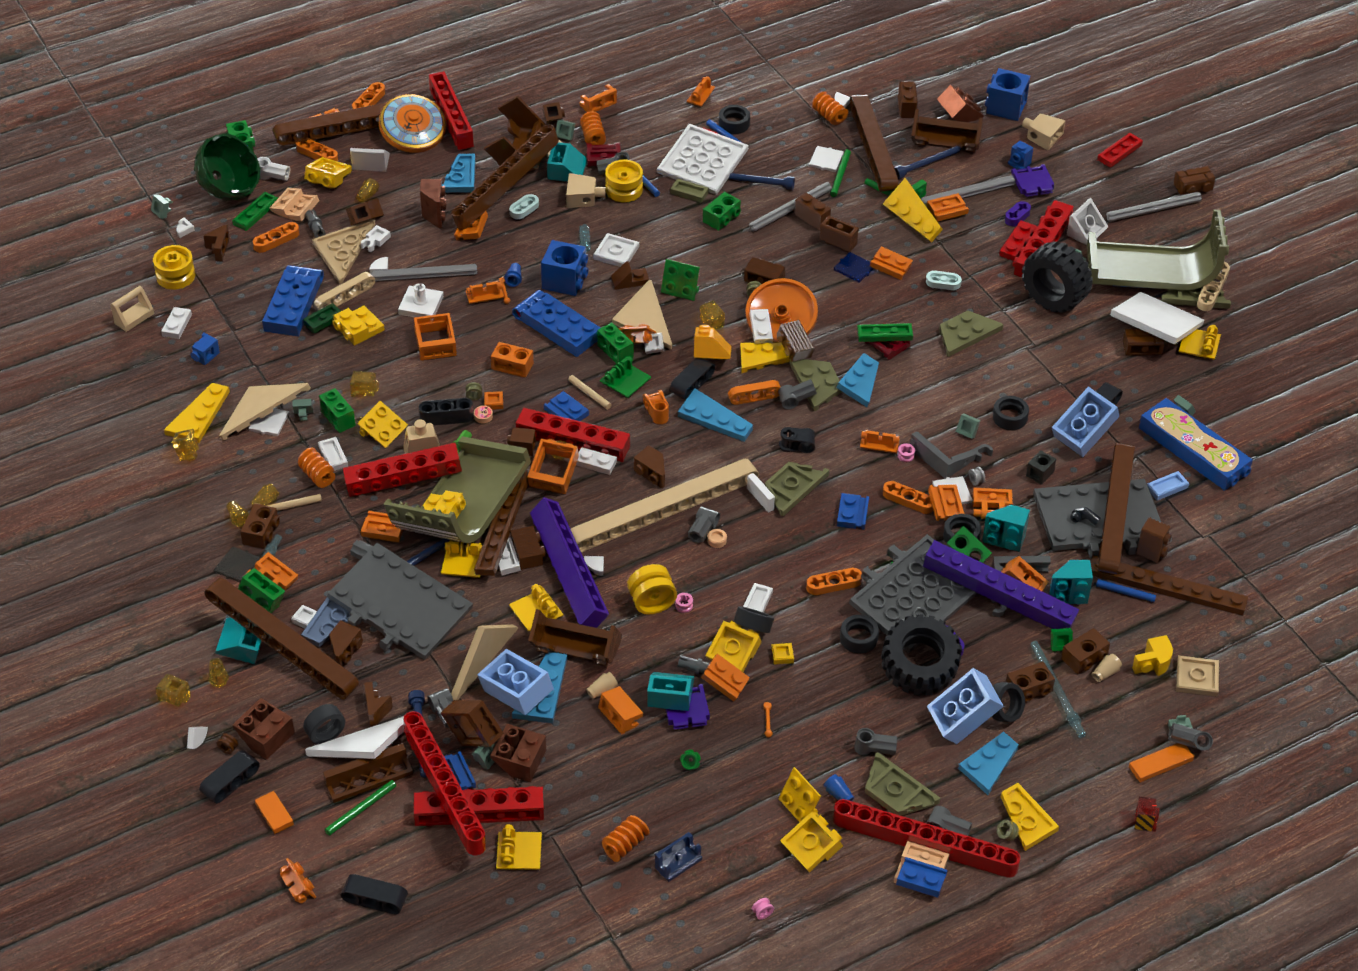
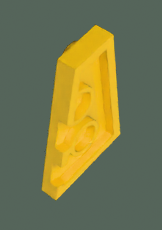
(761, 354)
(1029, 816)

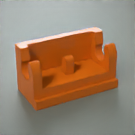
(600, 100)
(619, 709)

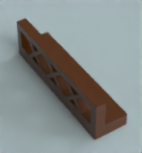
(365, 769)

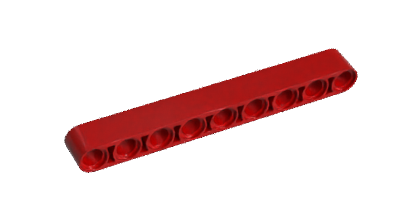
(444, 783)
(900, 829)

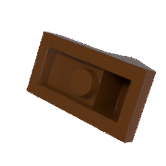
(217, 241)
(628, 278)
(377, 706)

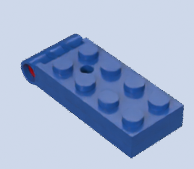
(292, 300)
(557, 322)

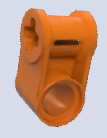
(657, 407)

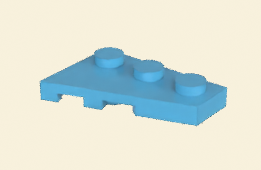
(462, 174)
(860, 379)
(989, 761)

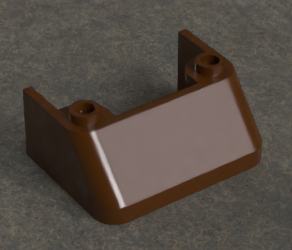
(522, 125)
(946, 132)
(574, 639)

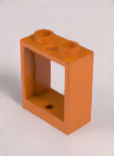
(435, 348)
(550, 482)

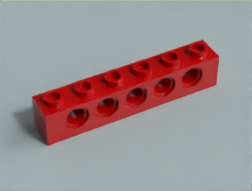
(455, 117)
(1049, 230)
(575, 432)
(402, 469)
(490, 809)

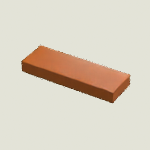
(1161, 761)

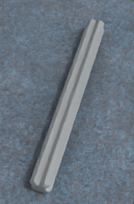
(975, 188)
(1153, 206)
(787, 208)
(424, 272)

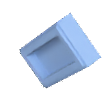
(1167, 485)

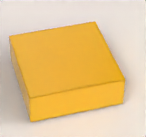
(782, 653)

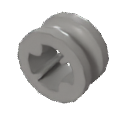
(977, 476)

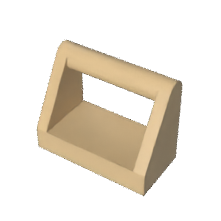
(136, 313)

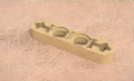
(361, 284)
(1216, 287)

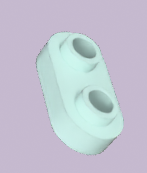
(524, 206)
(943, 280)

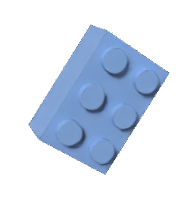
(1085, 421)
(515, 681)
(965, 706)

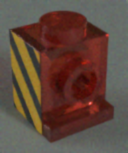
(1146, 814)

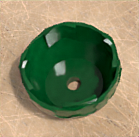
(232, 163)

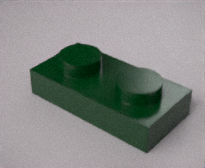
(321, 318)

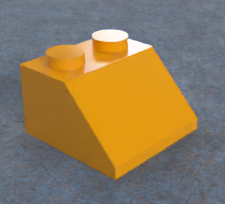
(710, 344)

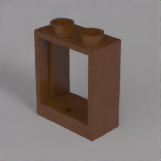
(473, 723)

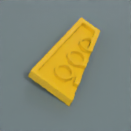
(911, 209)
(200, 412)

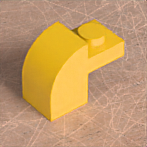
(1156, 656)

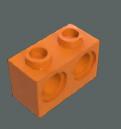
(512, 359)
(1025, 573)

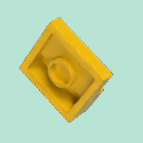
(326, 172)
(357, 324)
(447, 503)
(734, 644)
(812, 841)

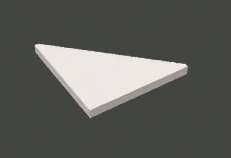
(361, 744)

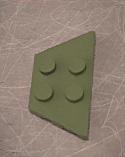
(1190, 298)
(966, 330)
(822, 376)
(793, 484)
(897, 789)

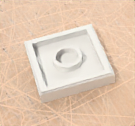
(615, 250)

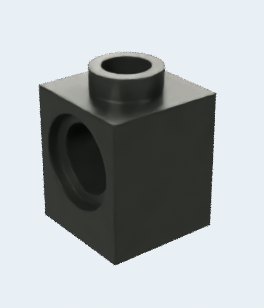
(1041, 467)

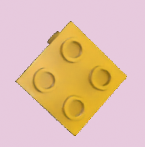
(1201, 343)
(381, 424)
(461, 559)
(540, 600)
(799, 796)
(518, 849)

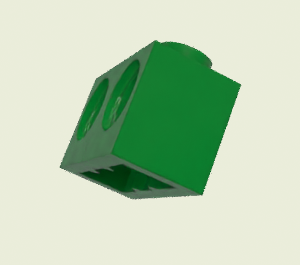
(242, 132)
(721, 211)
(614, 343)
(337, 410)
(973, 545)
(261, 590)

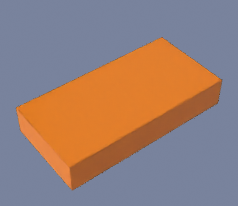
(274, 812)

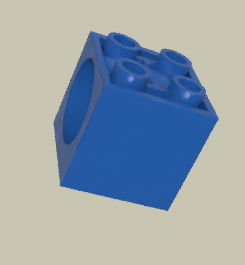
(1007, 94)
(564, 268)

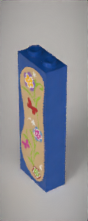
(1195, 444)

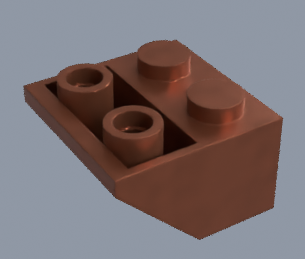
(960, 105)
(432, 201)
(264, 728)
(519, 752)

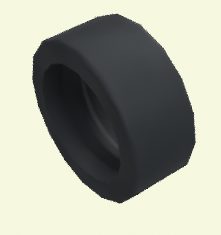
(734, 111)
(1007, 422)
(961, 520)
(753, 619)
(861, 622)
(1017, 702)
(318, 717)

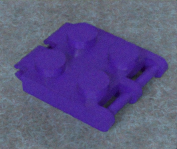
(1033, 181)
(697, 714)

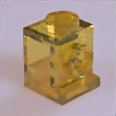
(712, 315)
(363, 383)
(185, 445)
(173, 690)

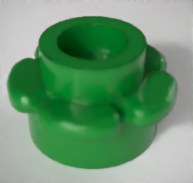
(685, 759)

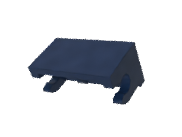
(677, 857)

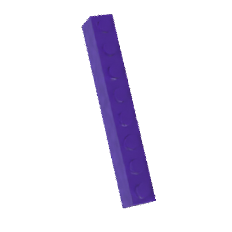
(569, 563)
(999, 587)

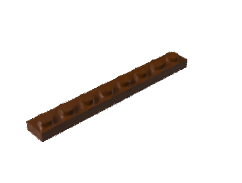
(500, 530)
(1174, 587)

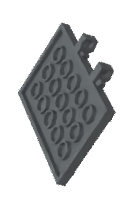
(1057, 504)
(908, 590)
(399, 602)

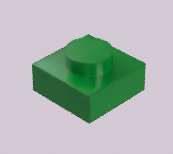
(920, 188)
(1060, 638)

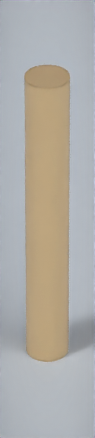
(591, 393)
(297, 502)

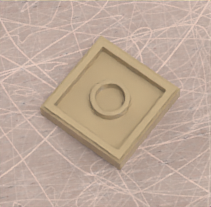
(1197, 676)

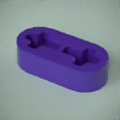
(1020, 210)

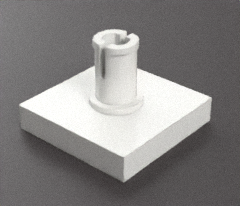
(420, 301)

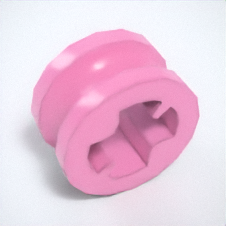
(906, 448)
(683, 608)
(763, 908)

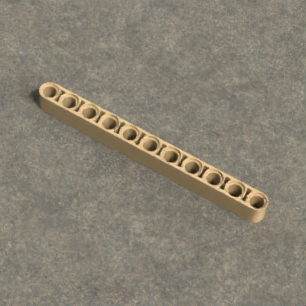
(663, 505)

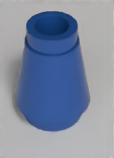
(513, 275)
(837, 788)

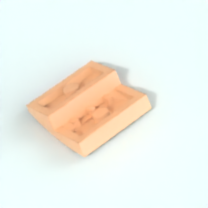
(294, 204)
(922, 854)

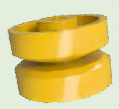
(624, 180)
(174, 267)
(652, 589)

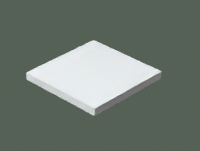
(702, 158)
(1157, 317)

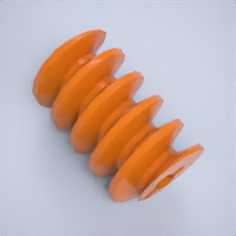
(829, 108)
(592, 128)
(316, 467)
(624, 837)

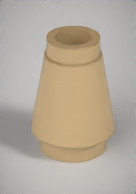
(1107, 667)
(602, 684)

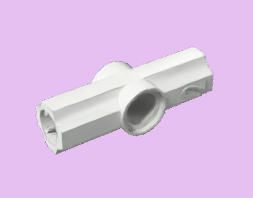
(273, 170)

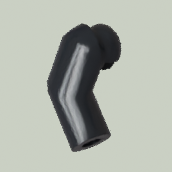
(1084, 513)

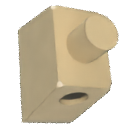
(1044, 130)
(582, 191)
(420, 437)

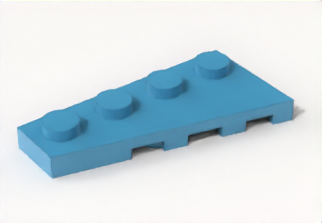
(712, 415)
(545, 710)

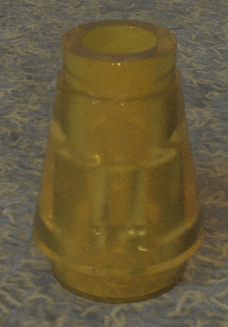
(367, 190)
(266, 495)
(237, 513)
(217, 673)

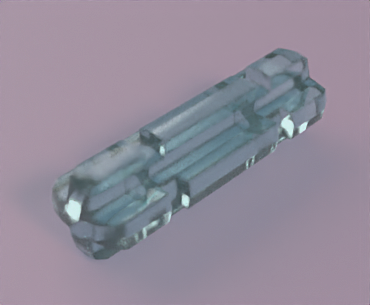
(584, 234)

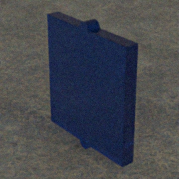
(854, 267)

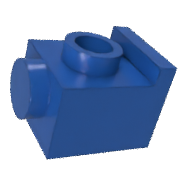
(1020, 155)
(205, 349)

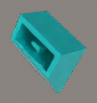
(565, 160)
(1006, 527)
(1072, 582)
(238, 642)
(670, 691)

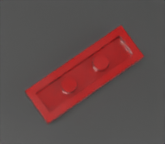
(1120, 150)
(1017, 240)

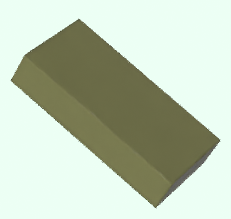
(689, 190)

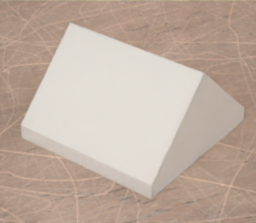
(369, 159)
(1085, 220)

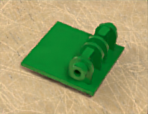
(680, 279)
(625, 377)

